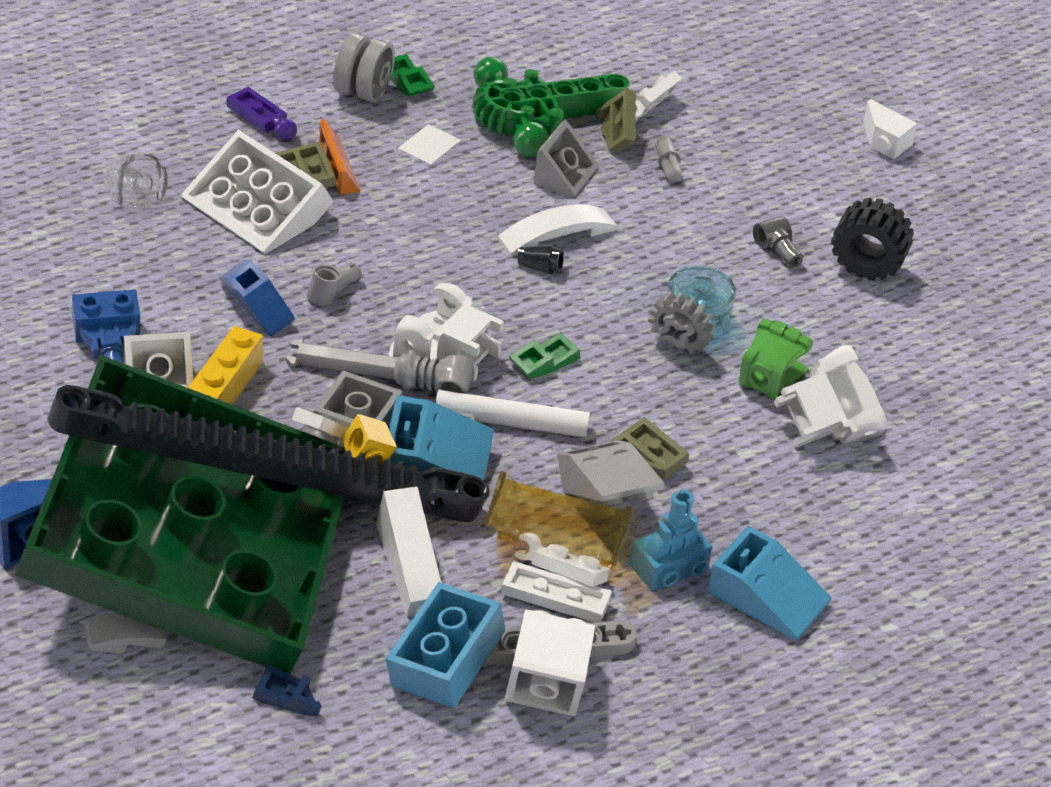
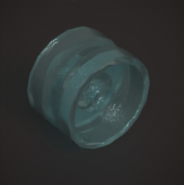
(708, 288)

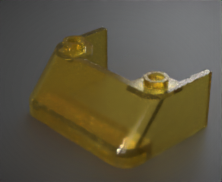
(562, 521)

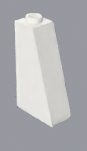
(408, 546)

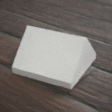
(161, 355)

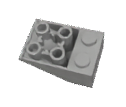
(607, 473)

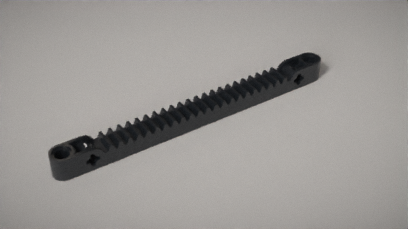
(81, 411)

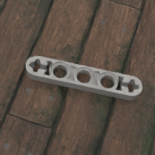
(609, 629)

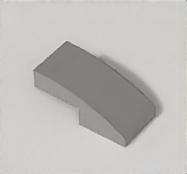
(116, 631)

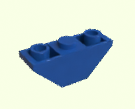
(258, 296)

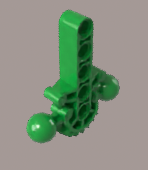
(533, 104)

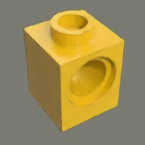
(370, 438)

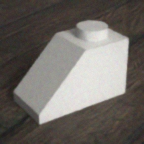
(888, 130)

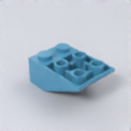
(438, 438)
(767, 584)

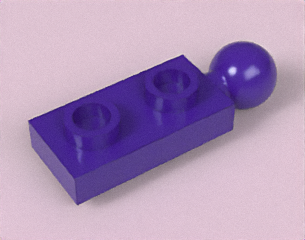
(262, 113)

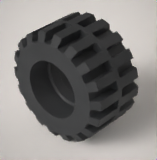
(878, 221)

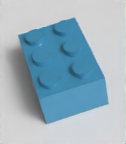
(445, 645)

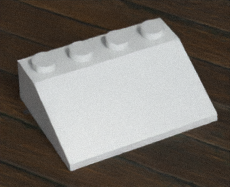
(257, 194)

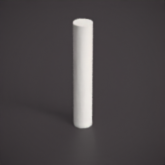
(517, 413)

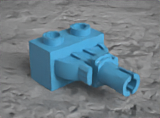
(674, 549)

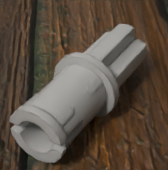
(669, 159)

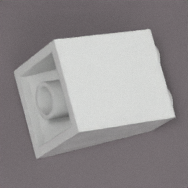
(550, 662)

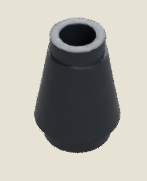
(542, 258)

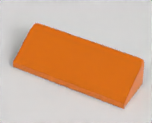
(338, 159)

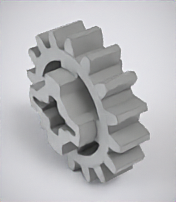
(681, 323)

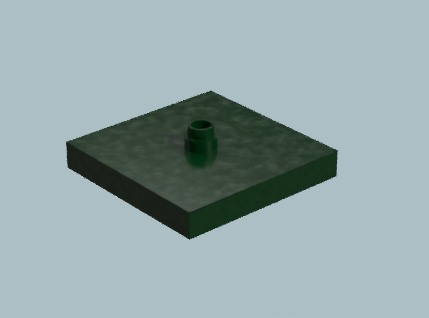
(182, 540)

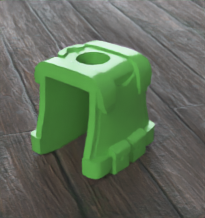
(772, 358)

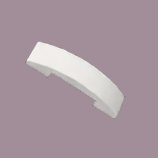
(555, 223)

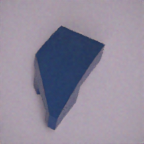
(286, 692)

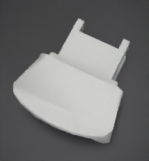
(449, 330)
(835, 401)

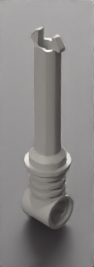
(408, 370)

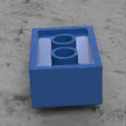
(18, 512)

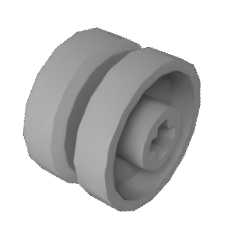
(363, 67)

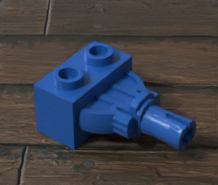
(105, 319)

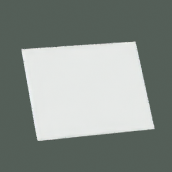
(429, 144)

